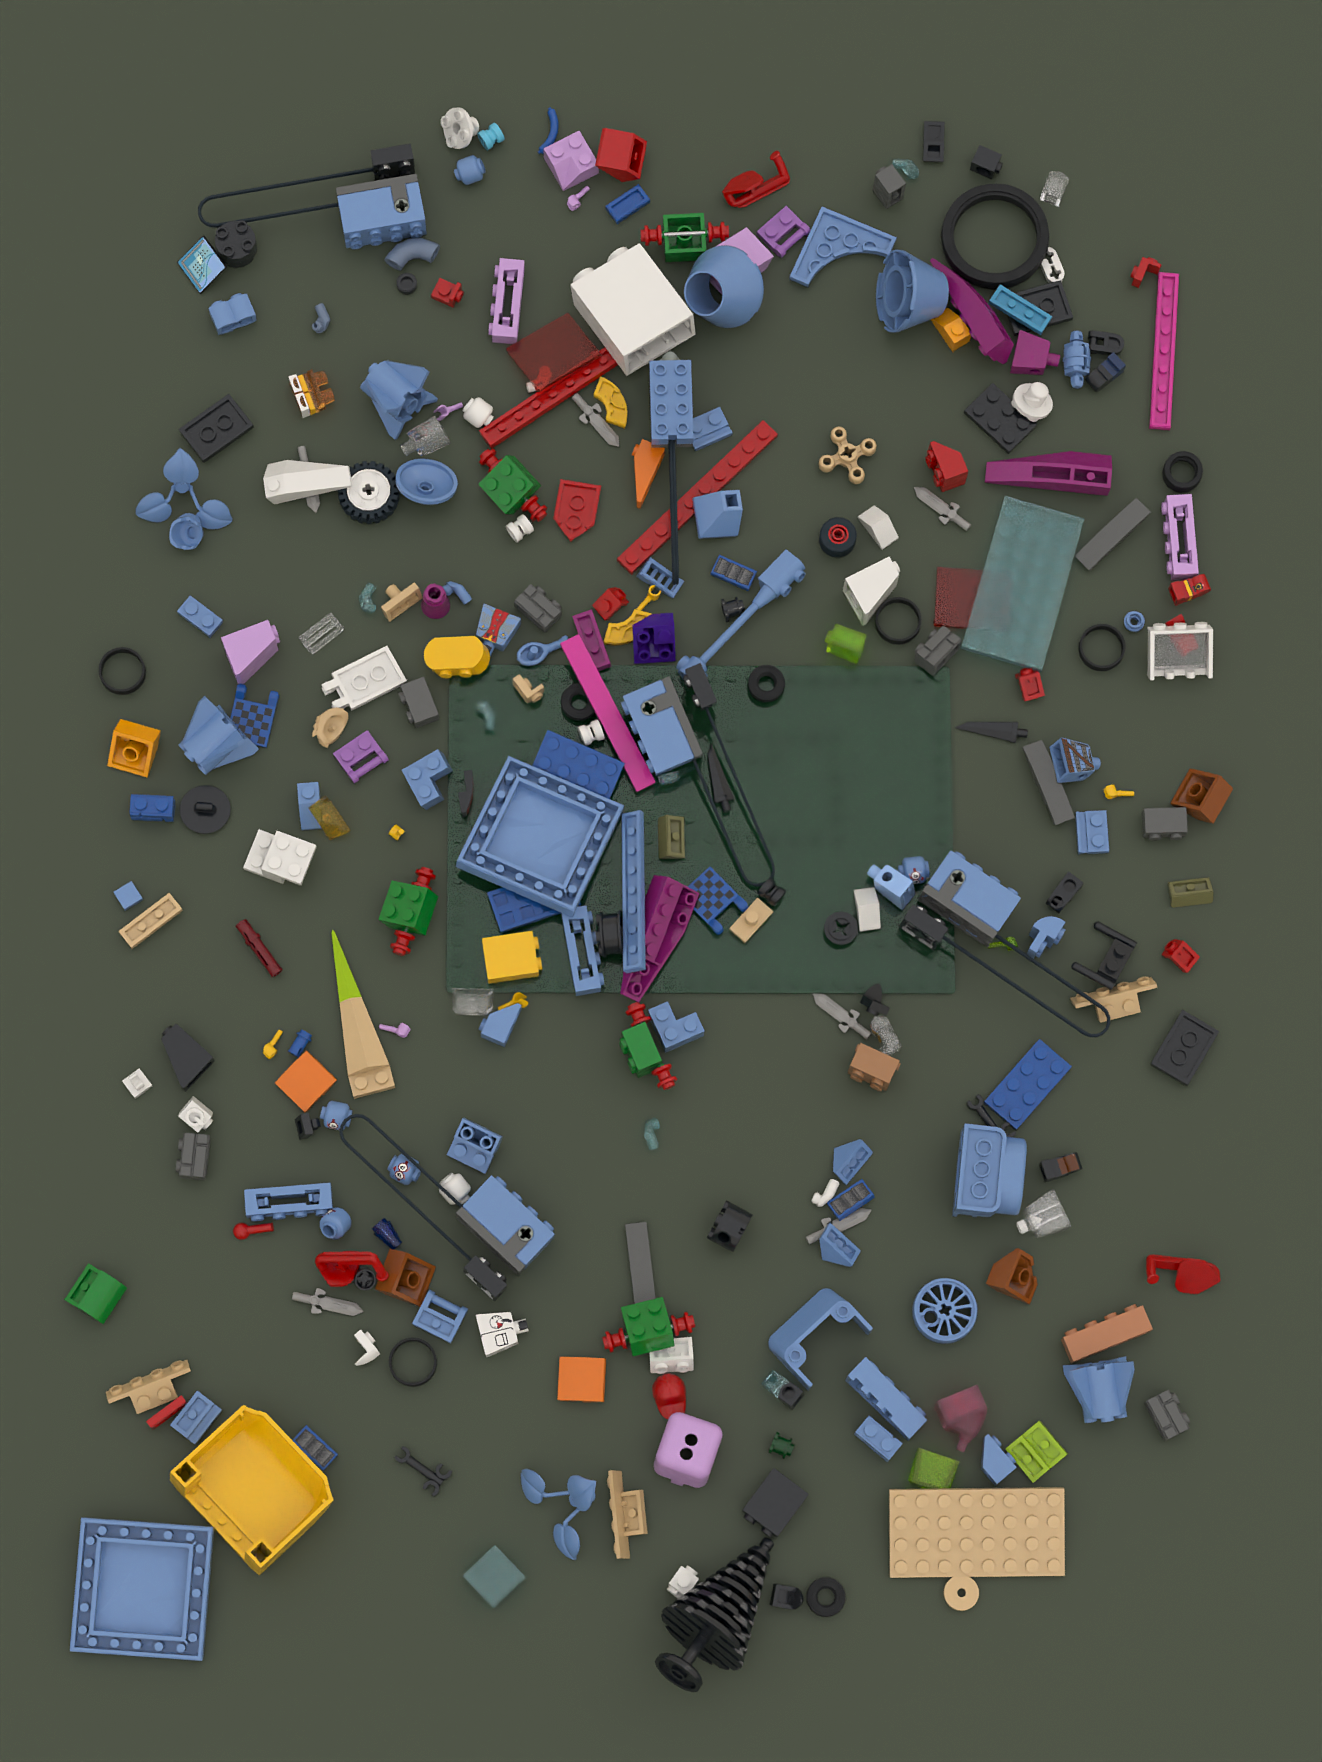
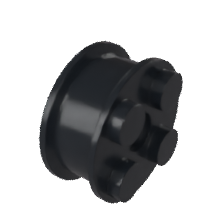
(609, 933)

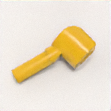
(650, 596)
(1110, 792)
(396, 832)
(517, 998)
(269, 1051)

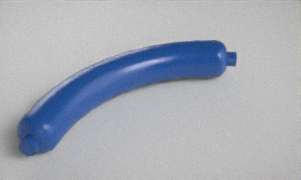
(553, 130)

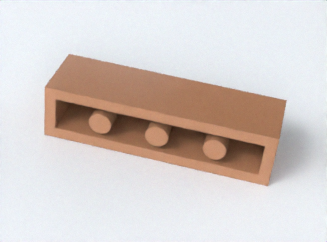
(1106, 1334)

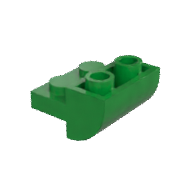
(95, 1293)

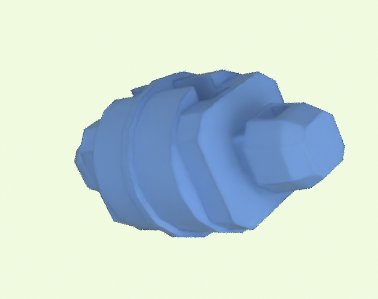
(1076, 359)

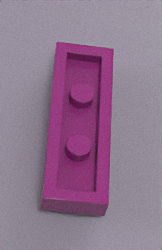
(592, 639)

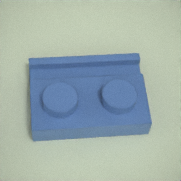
(710, 428)
(1092, 832)
(196, 1417)

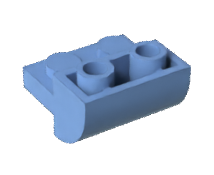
(1045, 932)
(474, 1145)

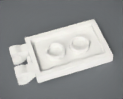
(365, 679)

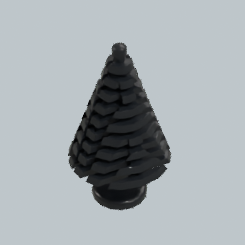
(715, 1618)

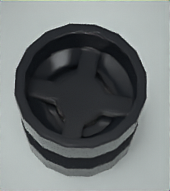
(776, 894)
(366, 1280)

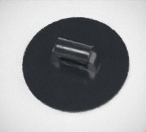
(205, 809)

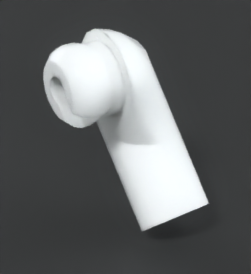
(828, 1194)

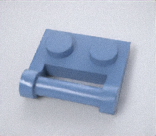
(437, 1323)

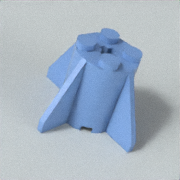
(397, 392)
(214, 738)
(1101, 1387)

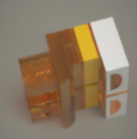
(307, 392)

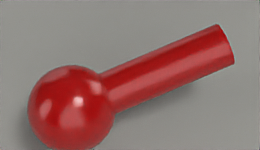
(242, 1230)

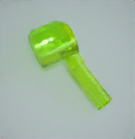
(999, 944)

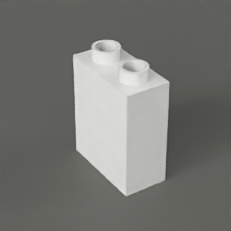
(632, 308)

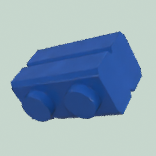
(152, 808)

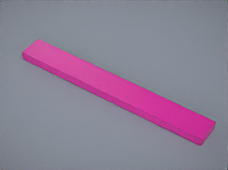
(1164, 351)
(607, 713)

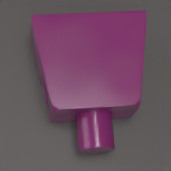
(1032, 355)

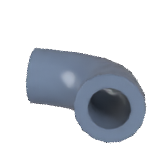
(412, 249)

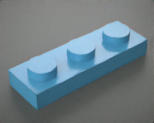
(1020, 309)

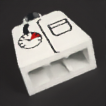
(499, 1331)

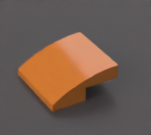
(306, 1081)
(581, 1379)

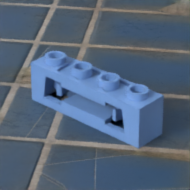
(587, 984)
(299, 1210)

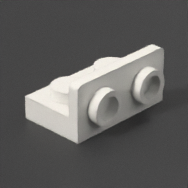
(674, 1358)

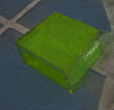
(846, 643)
(932, 1470)

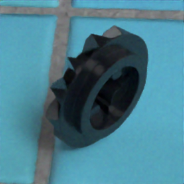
(842, 918)

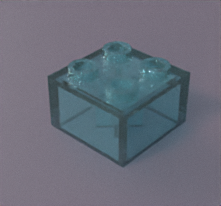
(494, 1577)

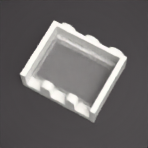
(1180, 650)

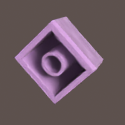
(752, 246)
(250, 649)

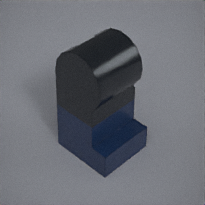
(1106, 372)

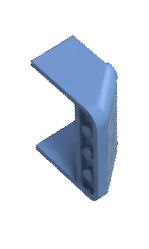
(786, 1339)

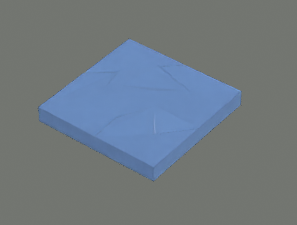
(540, 836)
(142, 1589)

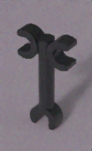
(985, 1116)
(436, 1479)

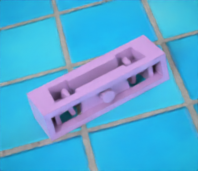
(504, 333)
(1179, 567)

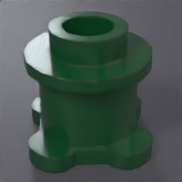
(781, 1446)

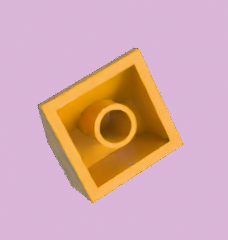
(133, 747)

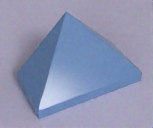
(850, 1159)
(837, 1247)

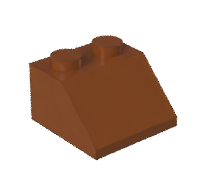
(1202, 795)
(407, 1277)

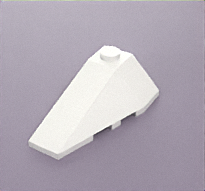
(300, 479)

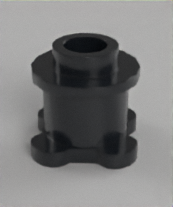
(732, 608)

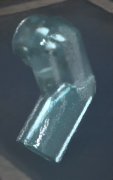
(907, 166)
(365, 598)
(489, 712)
(650, 1126)

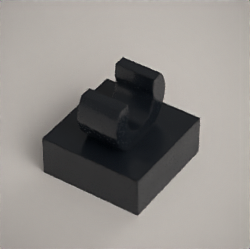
(306, 1126)

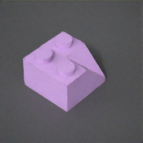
(571, 160)

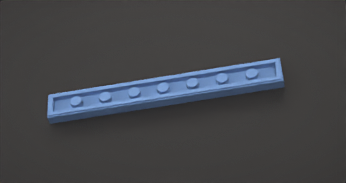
(633, 891)

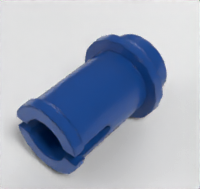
(300, 1043)

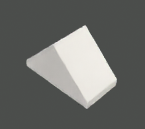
(878, 526)
(867, 909)

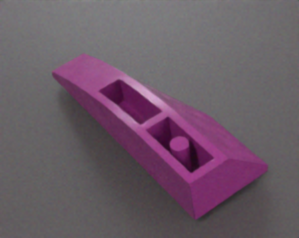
(978, 315)
(1056, 471)
(666, 918)

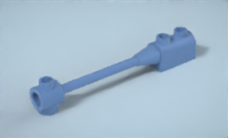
(773, 583)

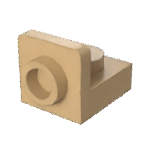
(524, 688)

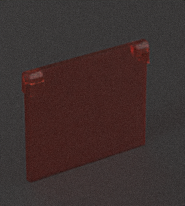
(553, 352)
(955, 596)

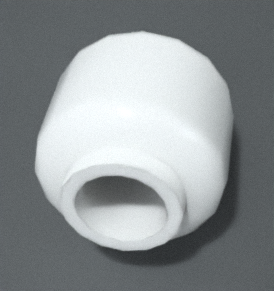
(478, 412)
(457, 1187)

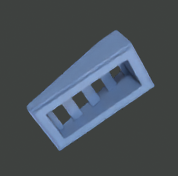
(649, 579)

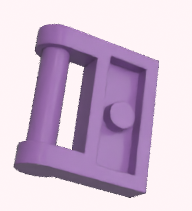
(778, 227)
(356, 751)

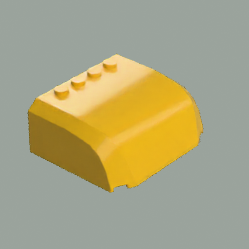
(253, 1487)

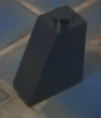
(186, 1056)

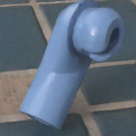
(452, 587)

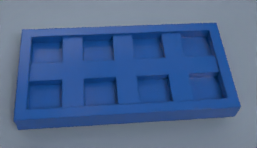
(578, 764)
(516, 910)
(1027, 1084)

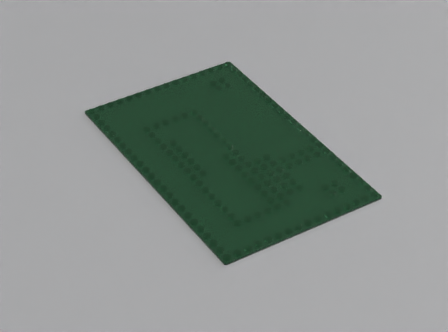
(838, 780)

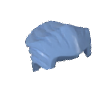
(186, 532)

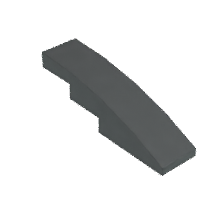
(1112, 534)
(1045, 778)

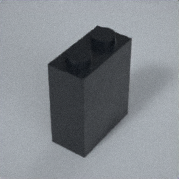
(774, 1503)

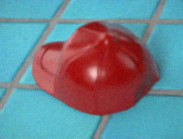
(669, 1394)

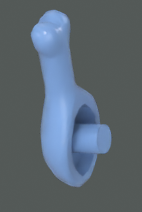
(535, 652)

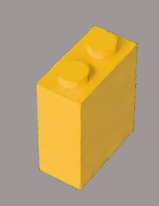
(511, 957)

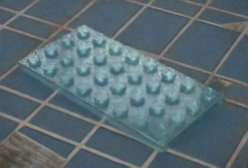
(1022, 583)

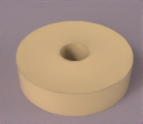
(952, 1598)

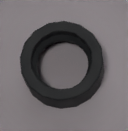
(1186, 457)

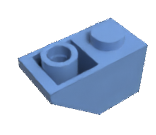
(994, 1461)

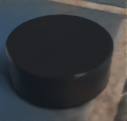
(406, 283)

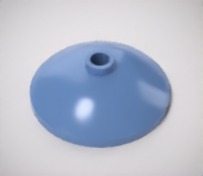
(426, 481)

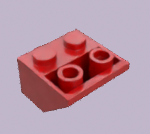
(621, 154)
(947, 466)

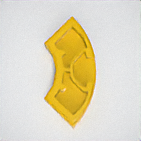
(613, 401)
(622, 632)

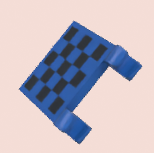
(254, 718)
(714, 898)

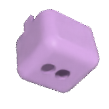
(698, 1468)

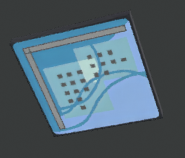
(202, 264)

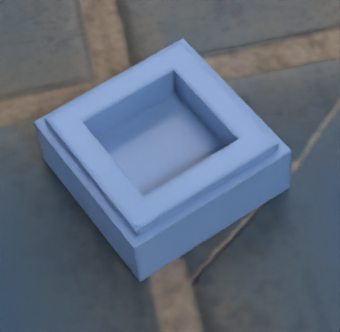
(128, 895)

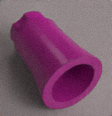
(437, 607)

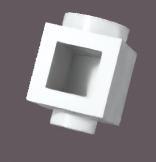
(196, 1114)
(683, 1581)

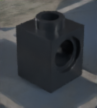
(986, 162)

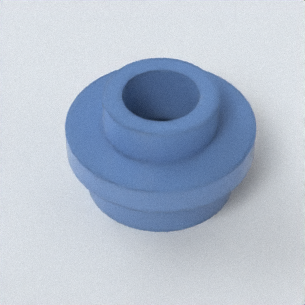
(1138, 617)

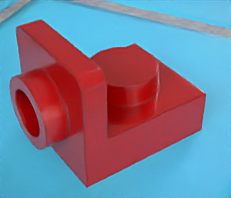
(447, 292)
(1030, 684)
(1180, 954)

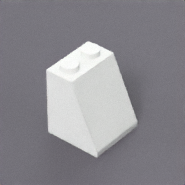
(871, 587)

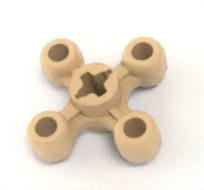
(850, 449)

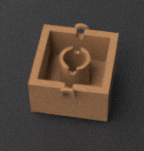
(873, 1067)

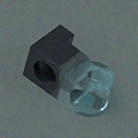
(783, 1389)

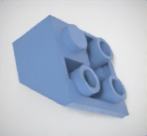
(718, 514)

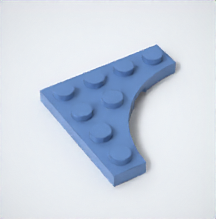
(836, 237)

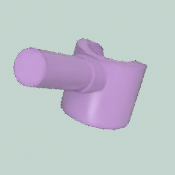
(573, 201)
(446, 410)
(402, 1030)

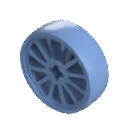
(923, 1326)

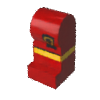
(1189, 589)

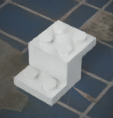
(280, 857)

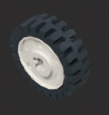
(370, 507)

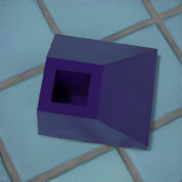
(654, 639)

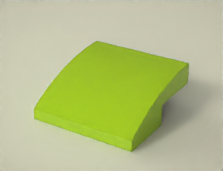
(1036, 1451)

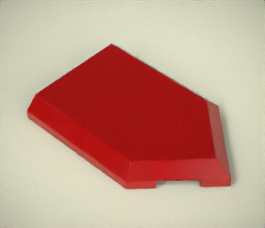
(576, 507)

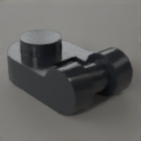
(1111, 343)

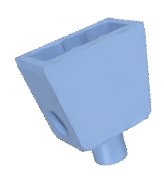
(892, 885)

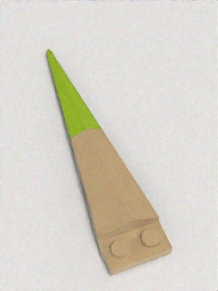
(365, 1057)

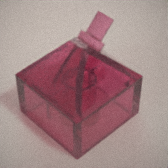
(962, 1414)

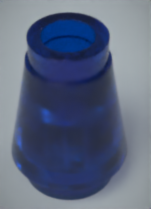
(386, 1233)

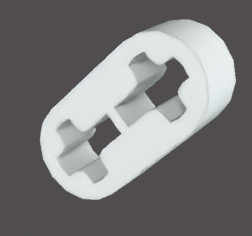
(1055, 264)

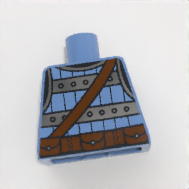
(1073, 760)

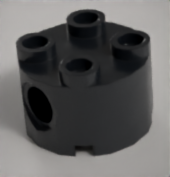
(236, 243)
(729, 1226)

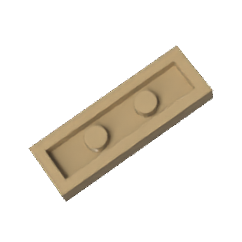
(150, 920)

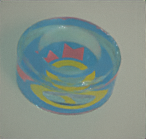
(669, 778)

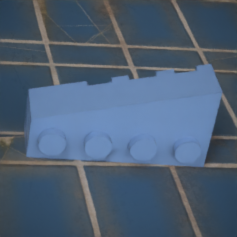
(886, 1398)

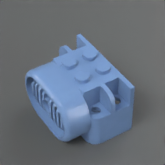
(989, 1172)

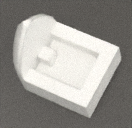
(366, 1341)

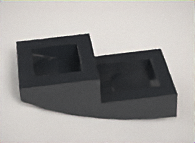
(933, 141)
(465, 798)

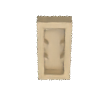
(400, 600)
(751, 920)

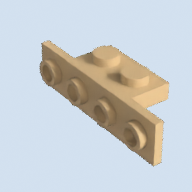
(1119, 1001)
(151, 1389)
(627, 1514)

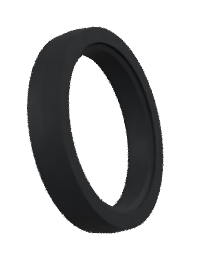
(995, 192)

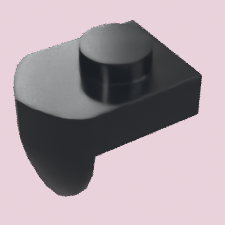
(872, 1000)
(786, 1597)

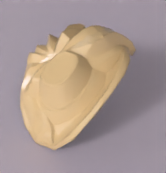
(330, 725)

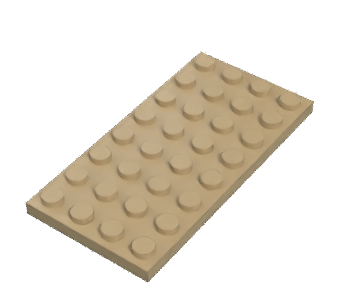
(976, 1532)

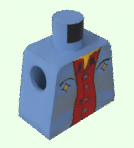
(496, 628)

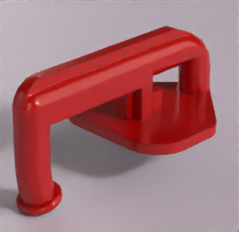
(753, 182)
(341, 1267)
(1192, 1274)

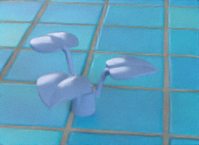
(182, 471)
(581, 1496)

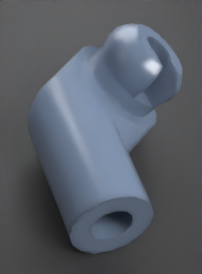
(323, 319)

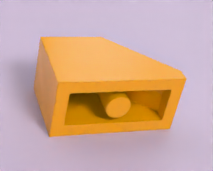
(952, 329)

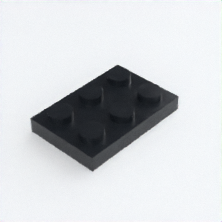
(1048, 298)
(999, 419)
(216, 428)
(1184, 1048)

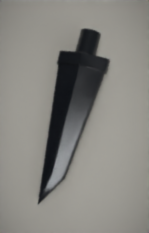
(1000, 730)
(720, 787)

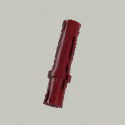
(256, 944)

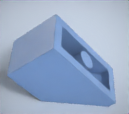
(308, 795)
(500, 1024)

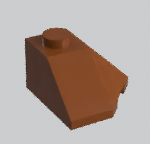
(1014, 1276)

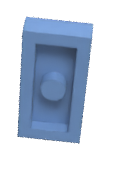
(200, 616)

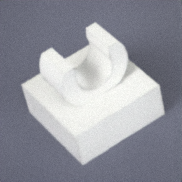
(137, 1083)

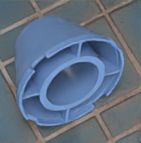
(739, 282)
(909, 292)

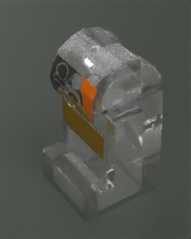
(884, 1032)

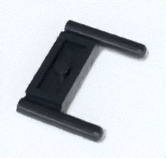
(1113, 961)

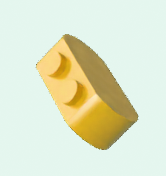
(456, 656)

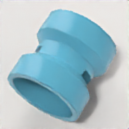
(490, 136)

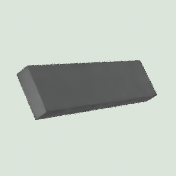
(640, 1262)

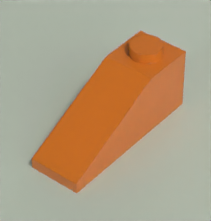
(646, 464)

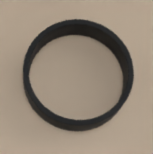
(898, 600)
(1102, 627)
(122, 691)
(410, 1340)

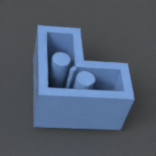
(423, 775)
(674, 1032)

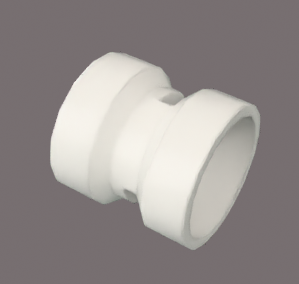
(519, 528)
(586, 734)

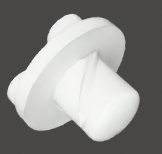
(459, 128)
(1032, 401)

